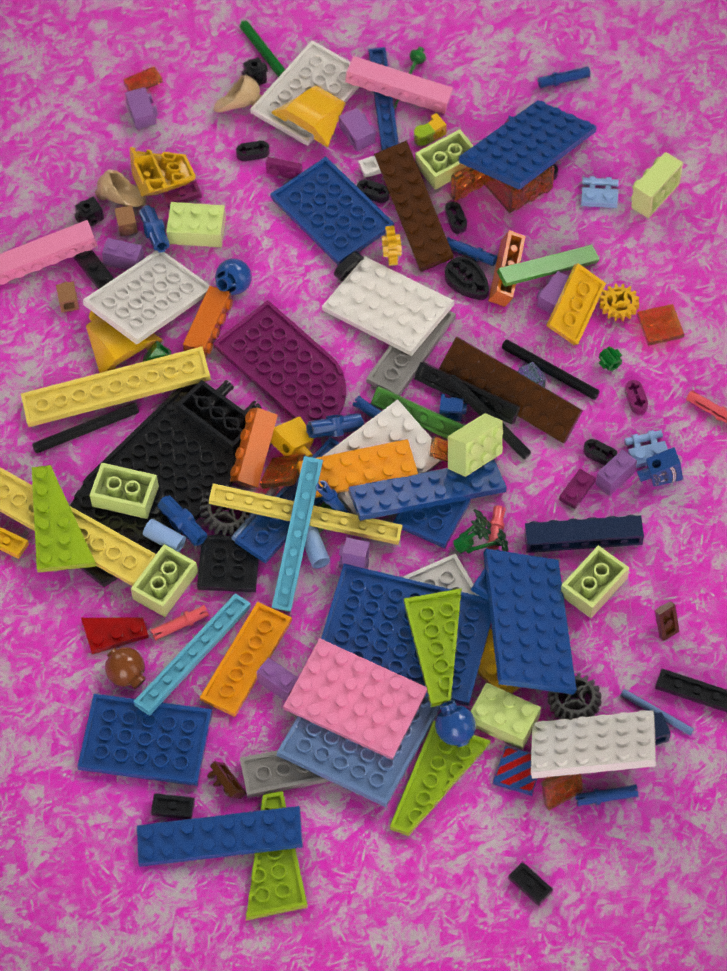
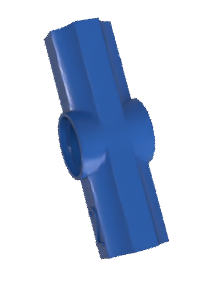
(154, 228)
(334, 425)
(182, 520)

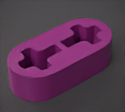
(640, 396)

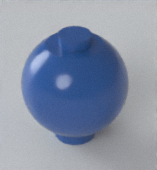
(233, 276)
(455, 724)

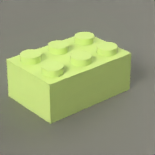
(441, 158)
(656, 184)
(196, 224)
(475, 444)
(124, 490)
(164, 580)
(594, 581)
(505, 715)

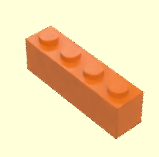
(509, 253)
(208, 320)
(253, 447)

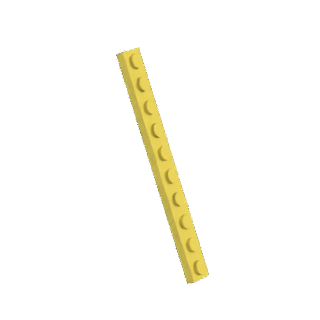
(320, 516)

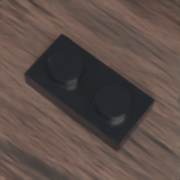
(172, 806)
(530, 883)

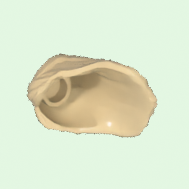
(242, 94)
(118, 189)

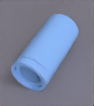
(164, 535)
(315, 549)

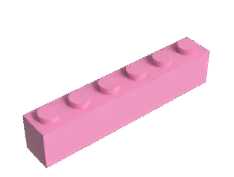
(398, 85)
(46, 251)

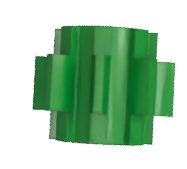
(610, 358)

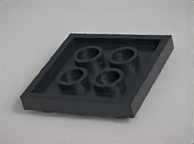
(226, 566)

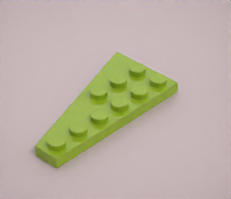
(57, 533)
(434, 631)
(432, 777)
(275, 876)

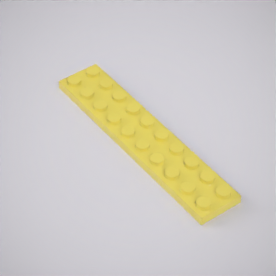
(115, 386)
(109, 549)

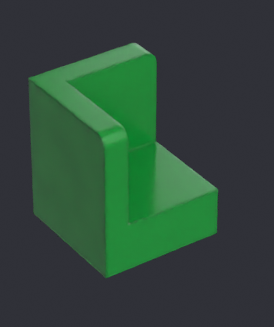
(156, 351)

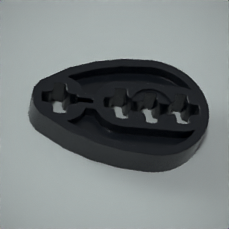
(471, 270)

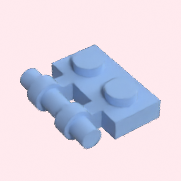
(599, 196)
(640, 452)

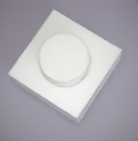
(369, 167)

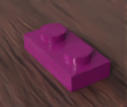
(283, 167)
(183, 194)
(577, 488)

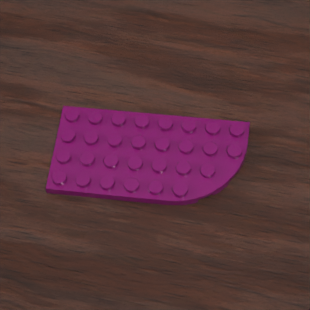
(285, 364)

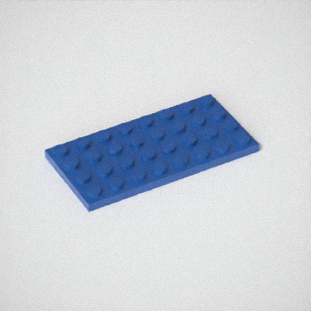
(527, 144)
(529, 622)

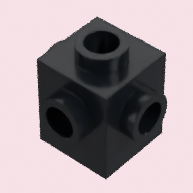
(255, 69)
(89, 210)

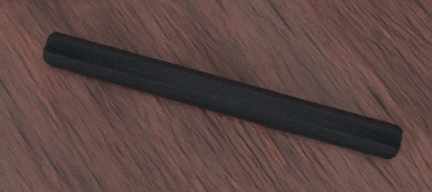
(551, 369)
(85, 428)
(510, 438)

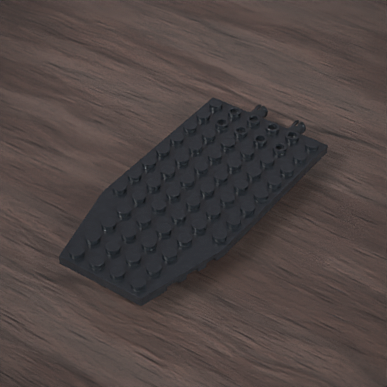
(188, 447)

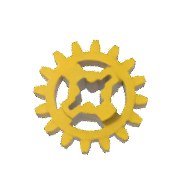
(391, 245)
(619, 303)

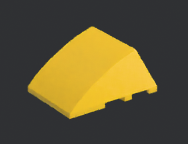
(313, 111)
(159, 172)
(113, 347)

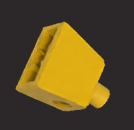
(292, 438)

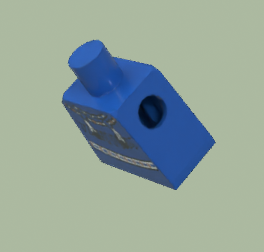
(662, 468)

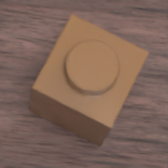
(126, 220)
(67, 296)

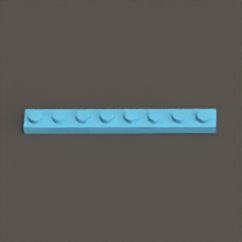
(297, 534)
(192, 654)

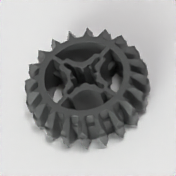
(213, 519)
(583, 687)

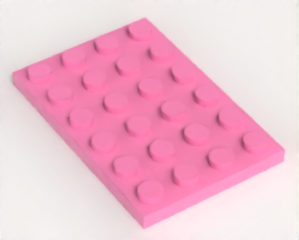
(355, 698)

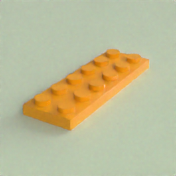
(366, 465)
(247, 653)

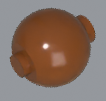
(125, 667)

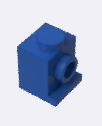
(452, 408)

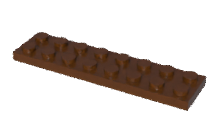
(414, 206)
(537, 404)

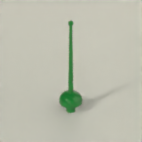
(417, 57)

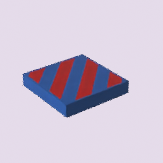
(515, 771)

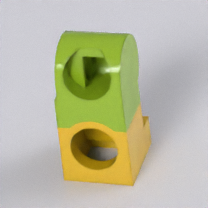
(430, 131)

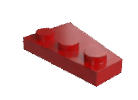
(113, 632)

